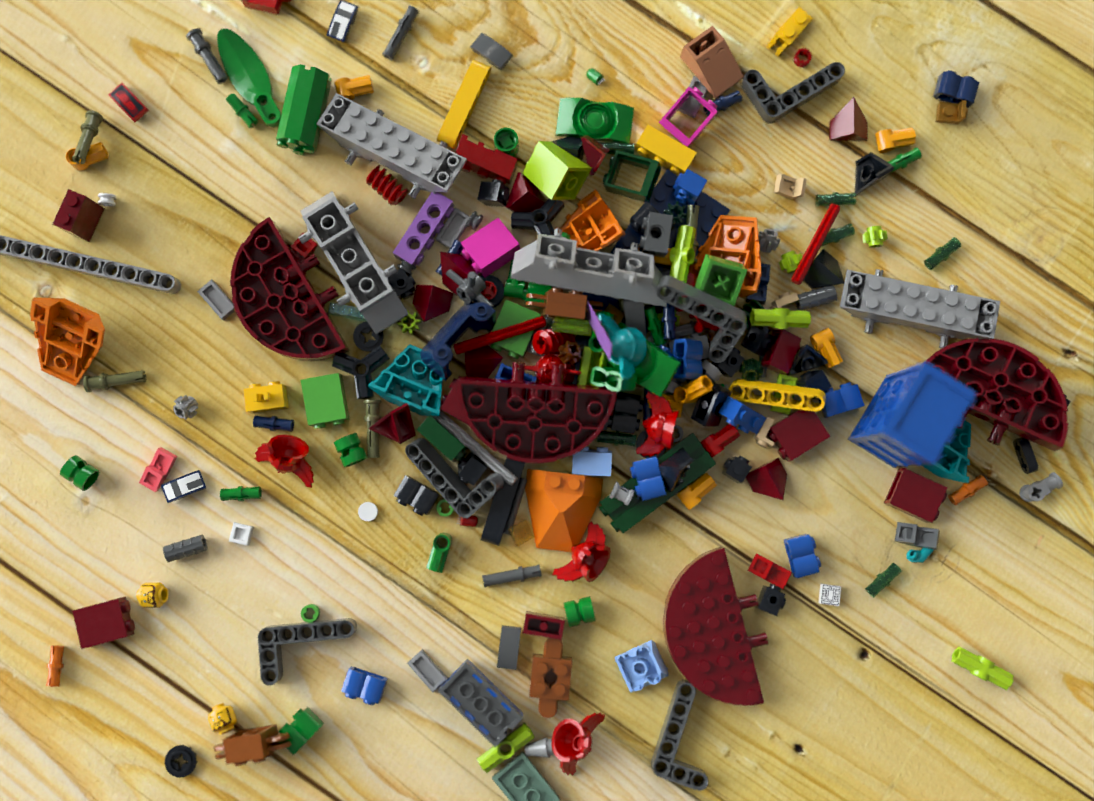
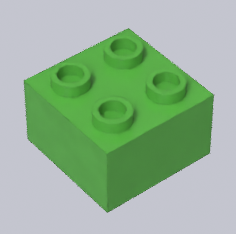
(721, 278)

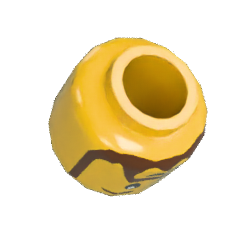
(152, 595)
(222, 719)

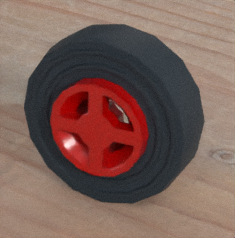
(494, 288)

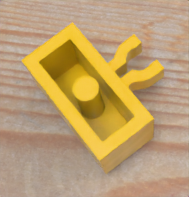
(266, 398)

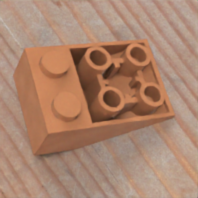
(712, 62)

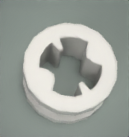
(106, 199)

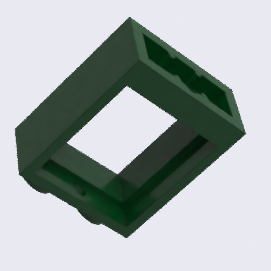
(650, 180)
(442, 439)

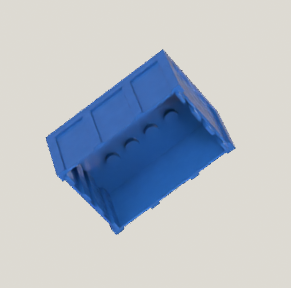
(912, 416)

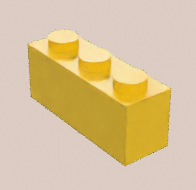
(665, 150)

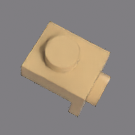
(790, 187)
(785, 299)
(760, 436)

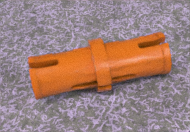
(967, 490)
(55, 666)

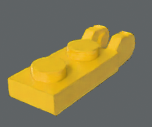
(790, 30)

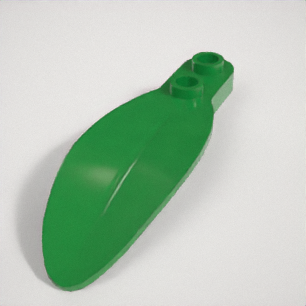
(248, 74)

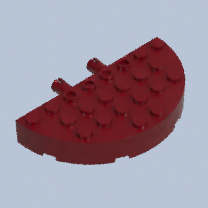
(278, 299)
(1010, 389)
(534, 418)
(708, 631)

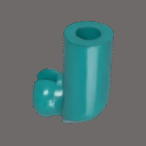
(918, 556)

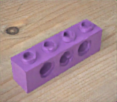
(434, 202)

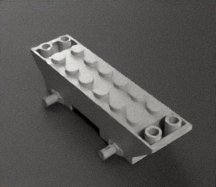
(391, 145)
(353, 262)
(561, 264)
(918, 306)

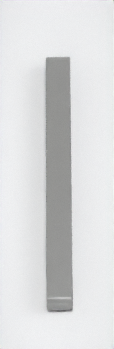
(87, 265)

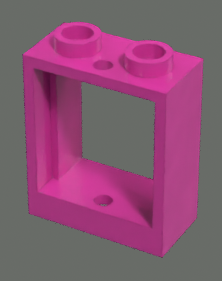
(696, 94)

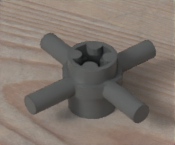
(469, 288)

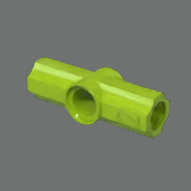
(683, 253)
(780, 318)
(982, 668)
(495, 755)

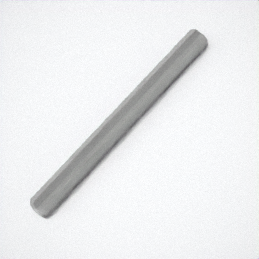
(476, 448)

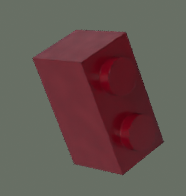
(782, 353)
(544, 625)

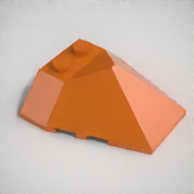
(593, 224)
(738, 241)
(66, 337)
(561, 507)

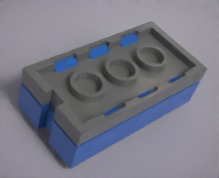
(481, 702)

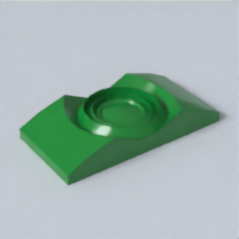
(596, 119)
(656, 368)

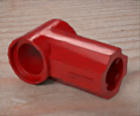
(716, 442)

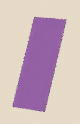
(599, 331)

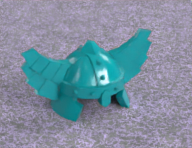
(627, 346)

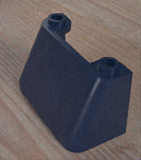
(438, 352)

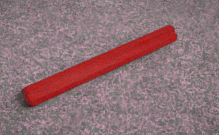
(815, 244)
(499, 335)

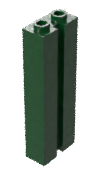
(627, 516)

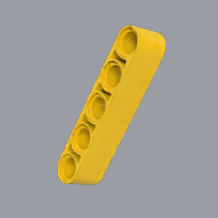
(464, 104)
(785, 390)

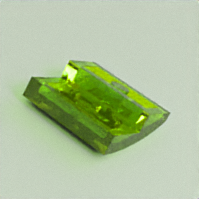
(571, 326)

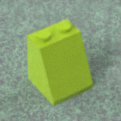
(556, 171)

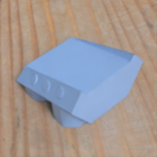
(642, 666)

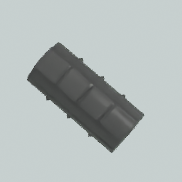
(816, 297)
(185, 548)

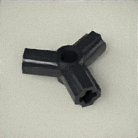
(531, 220)
(351, 364)

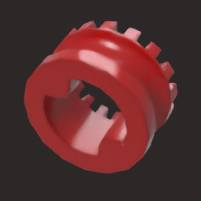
(803, 52)

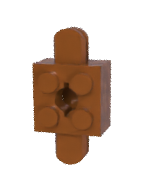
(563, 304)
(550, 677)
(251, 745)

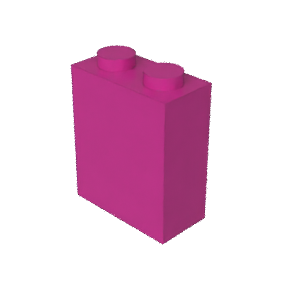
(490, 248)

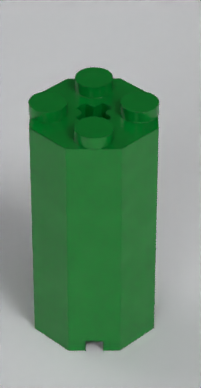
(302, 109)

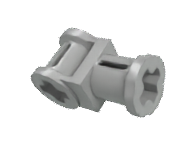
(1040, 488)

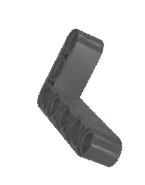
(792, 95)
(708, 313)
(451, 481)
(298, 636)
(674, 738)

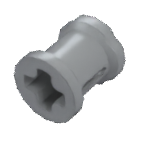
(621, 493)

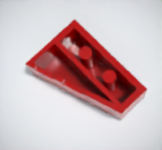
(486, 161)

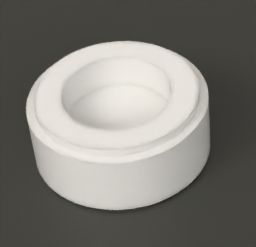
(368, 511)

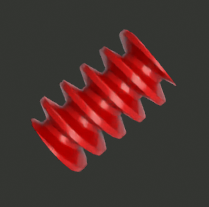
(385, 186)
(549, 341)

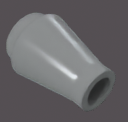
(540, 748)

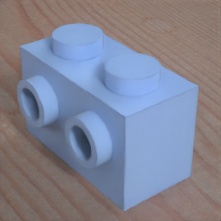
(592, 462)

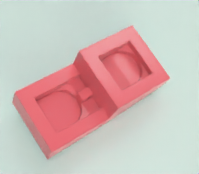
(158, 470)

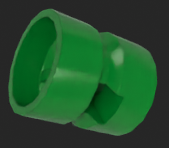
(507, 141)
(350, 450)
(80, 473)
(579, 611)

